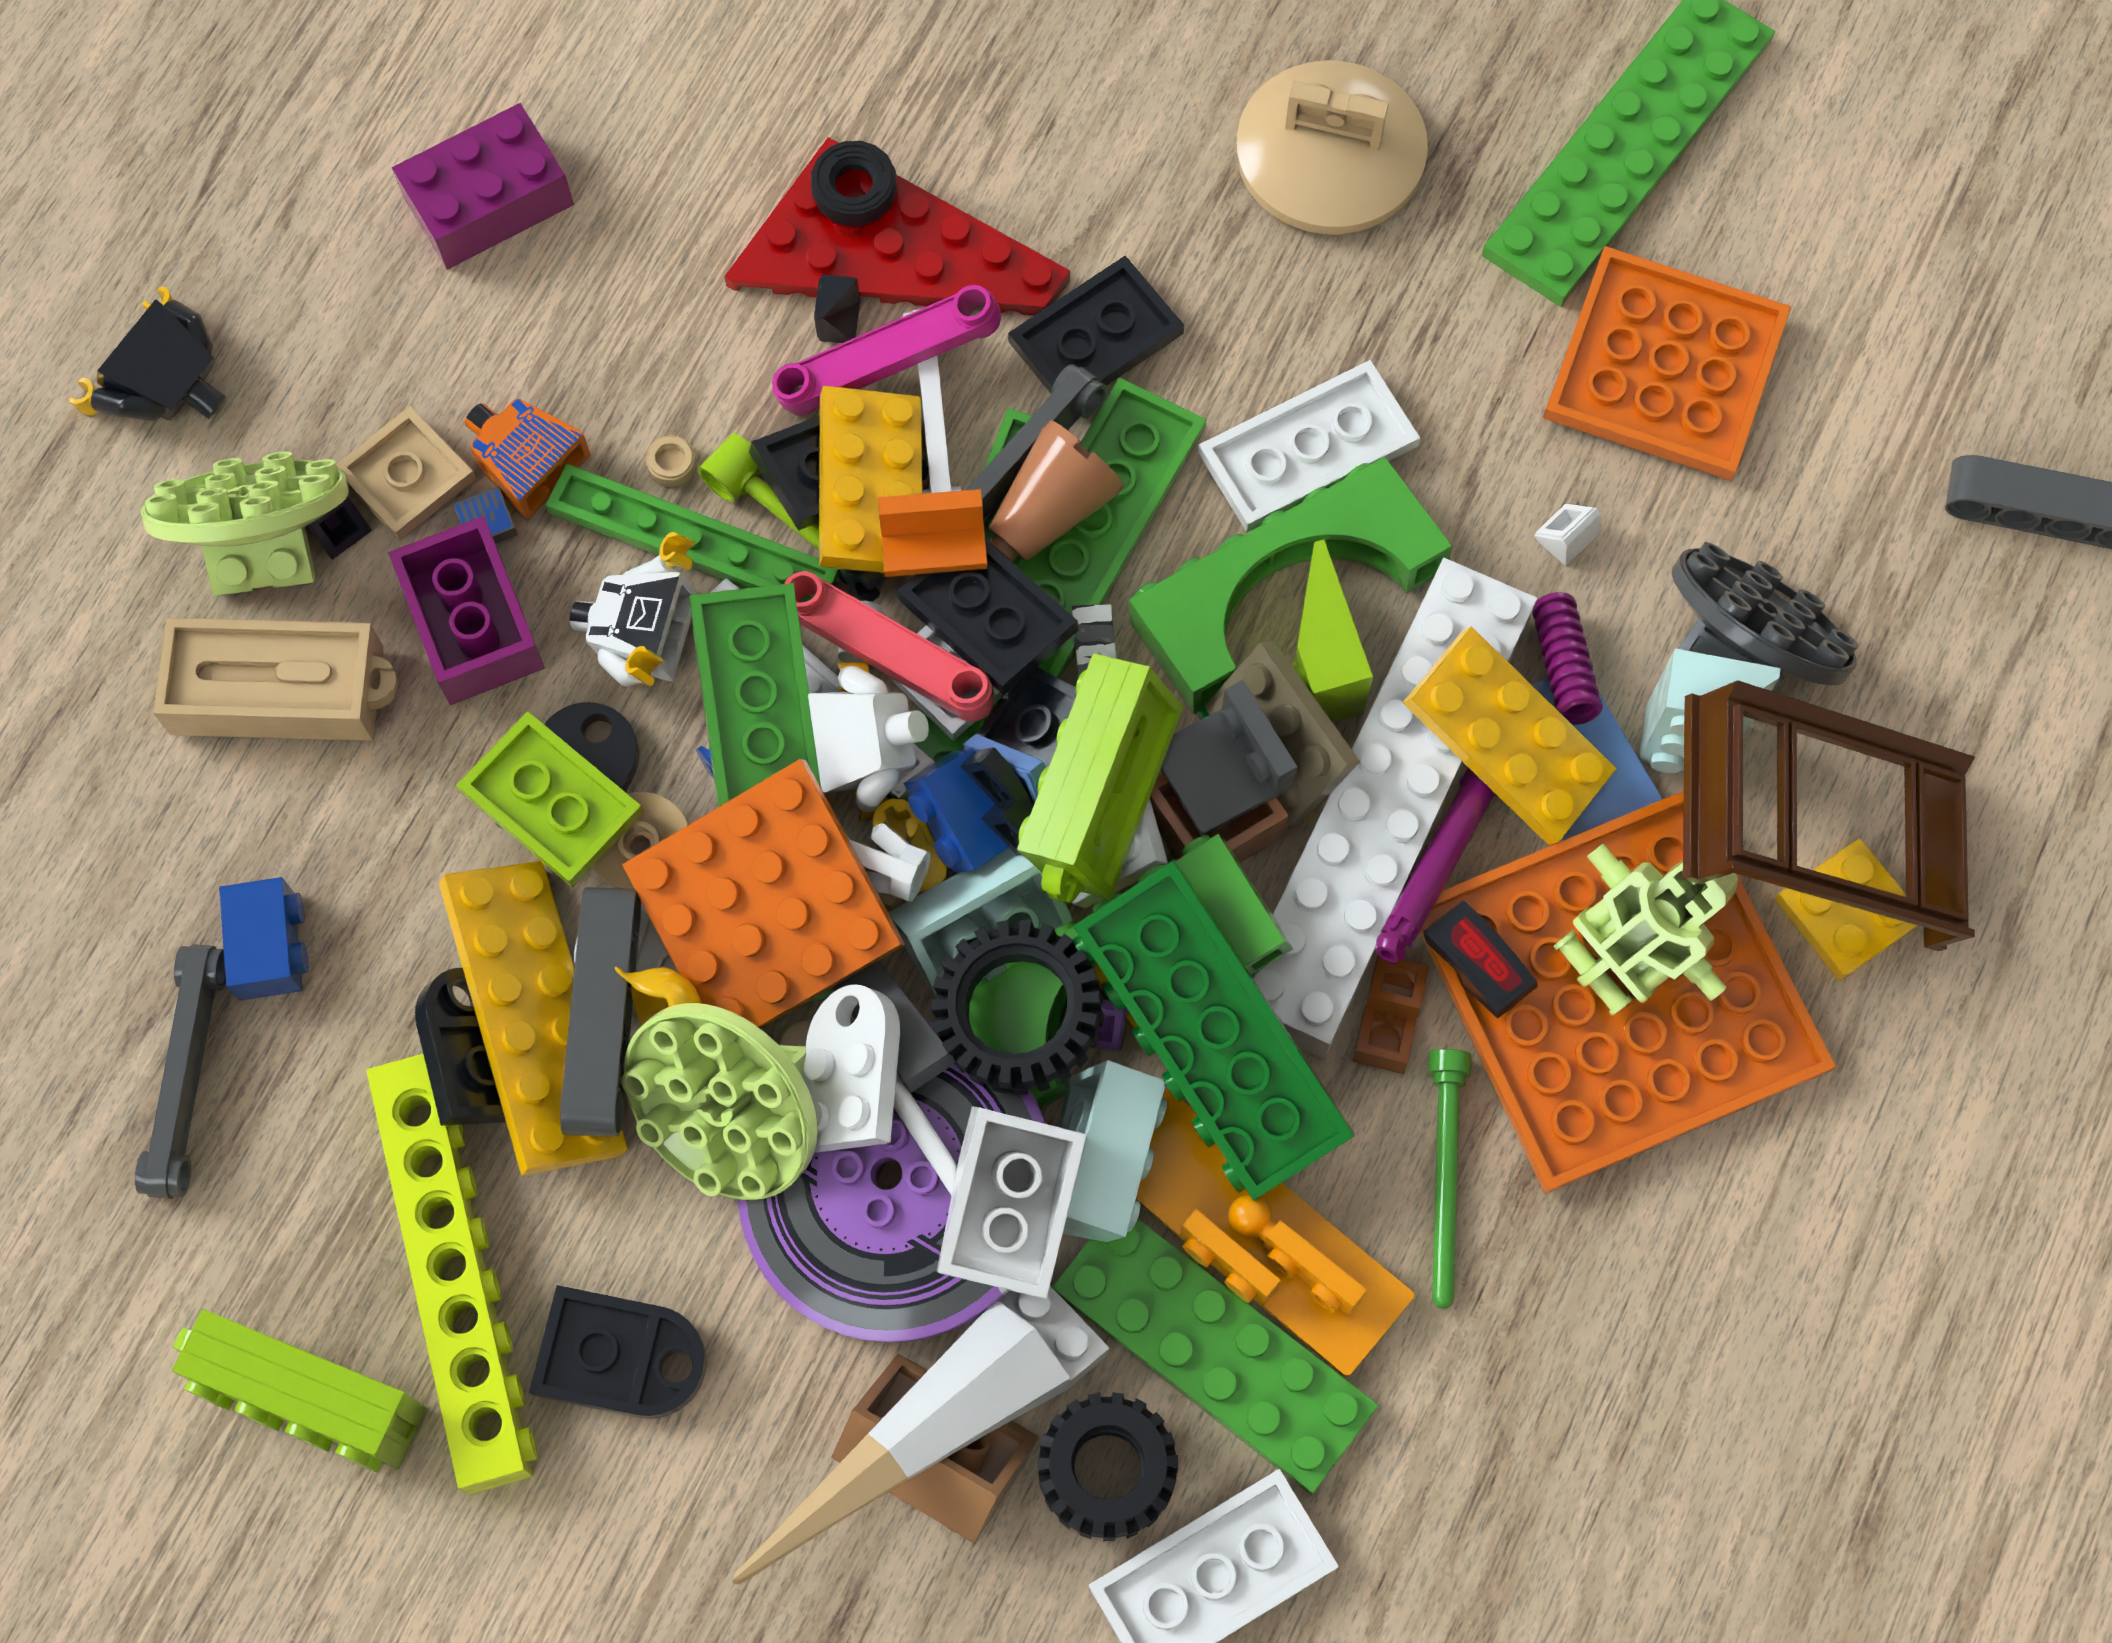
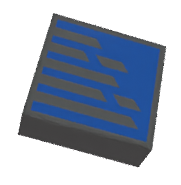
(493, 508)

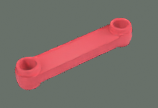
(892, 648)

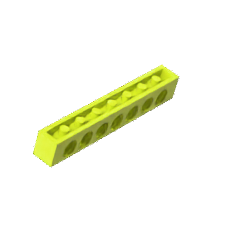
(476, 1463)

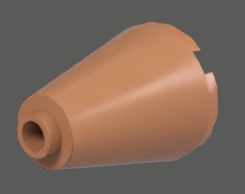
(1051, 494)

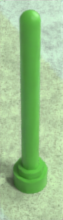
(1449, 1072)

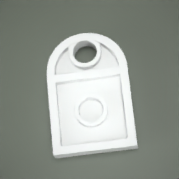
(853, 1068)

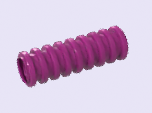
(1567, 658)

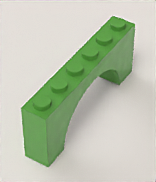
(1361, 518)
(1028, 1001)

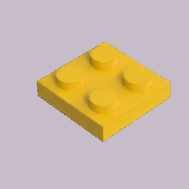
(1841, 933)

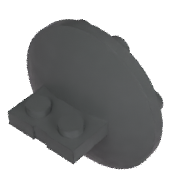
(1753, 624)

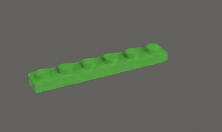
(646, 521)

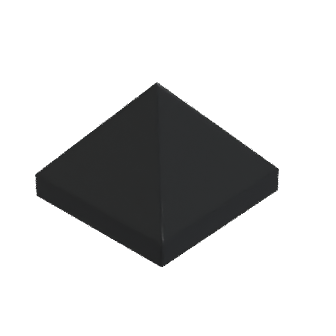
(339, 528)

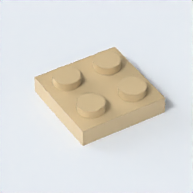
(405, 473)

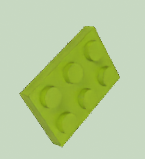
(550, 799)

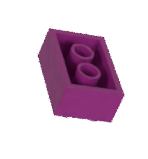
(483, 185)
(466, 610)

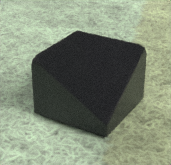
(837, 308)

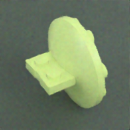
(248, 523)
(721, 1101)

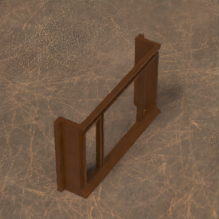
(1933, 807)

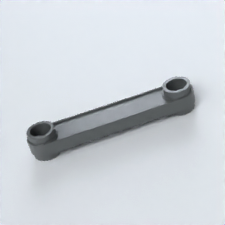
(1073, 396)
(166, 1168)

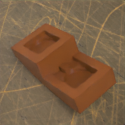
(1390, 1014)

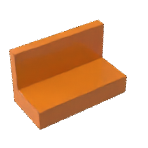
(932, 532)

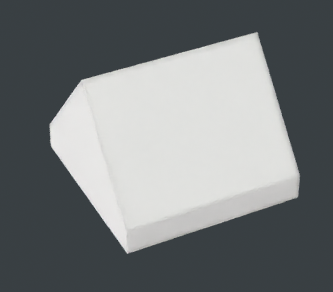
(1569, 531)

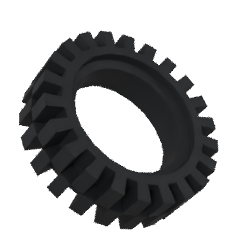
(1008, 946)

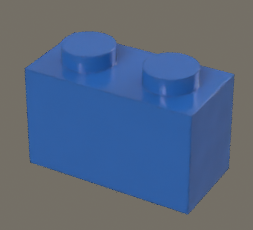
(954, 812)
(262, 938)

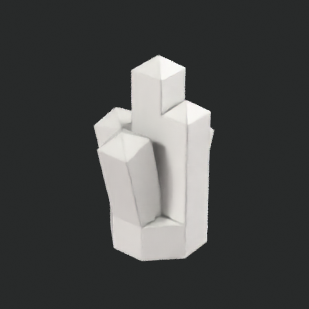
(897, 871)

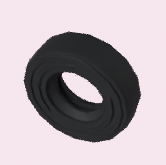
(850, 156)

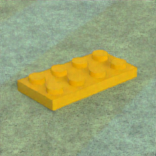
(865, 453)
(1509, 735)

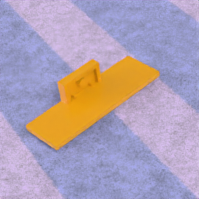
(1194, 1199)

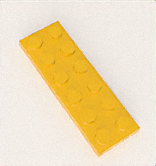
(522, 1001)

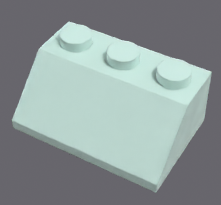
(1686, 674)
(954, 909)
(1119, 1115)

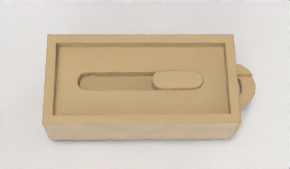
(272, 679)

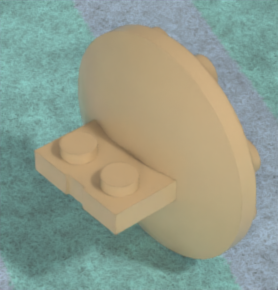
(1331, 147)

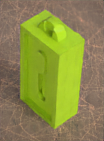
(1099, 778)
(296, 1387)

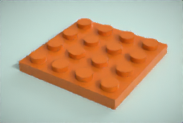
(1667, 363)
(764, 899)

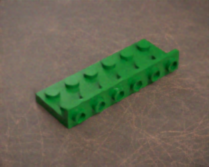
(1212, 1031)

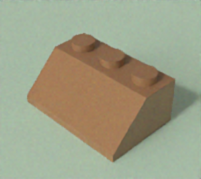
(964, 1486)

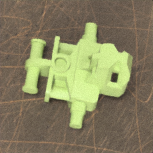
(1646, 930)

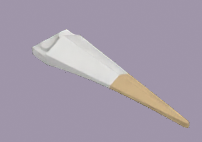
(996, 1371)

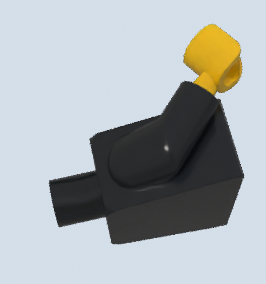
(156, 367)

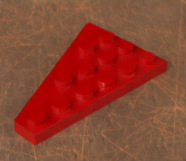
(909, 255)

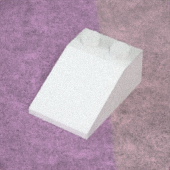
(1010, 1201)

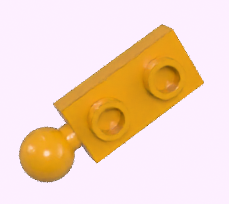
(1294, 1255)

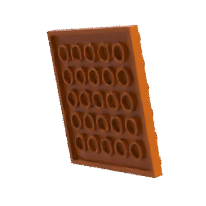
(1609, 1086)

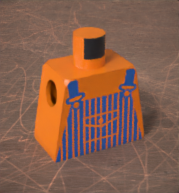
(524, 451)

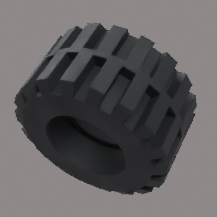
(1116, 1418)

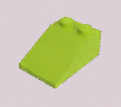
(1328, 644)

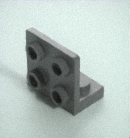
(1228, 762)

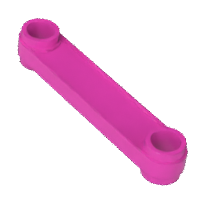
(888, 348)

